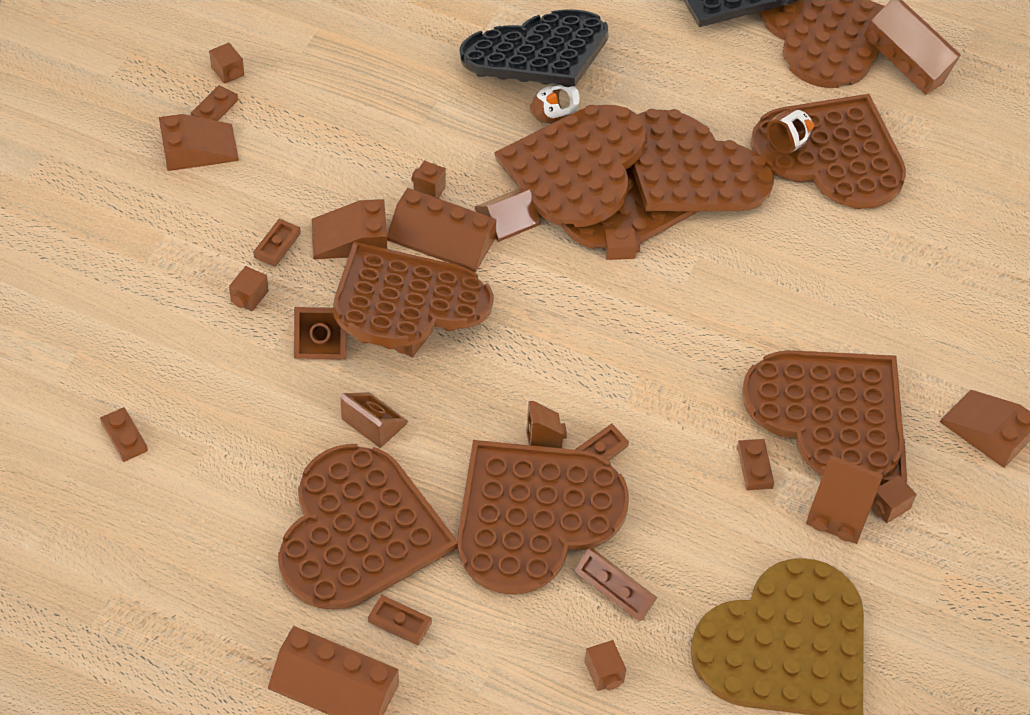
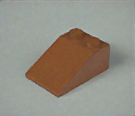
(196, 141)
(357, 222)
(990, 425)
(844, 499)

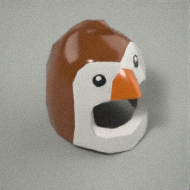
(547, 107)
(789, 130)

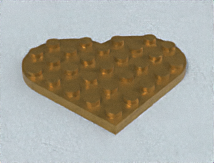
(789, 645)

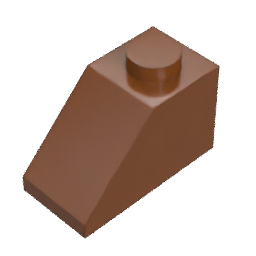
(544, 426)

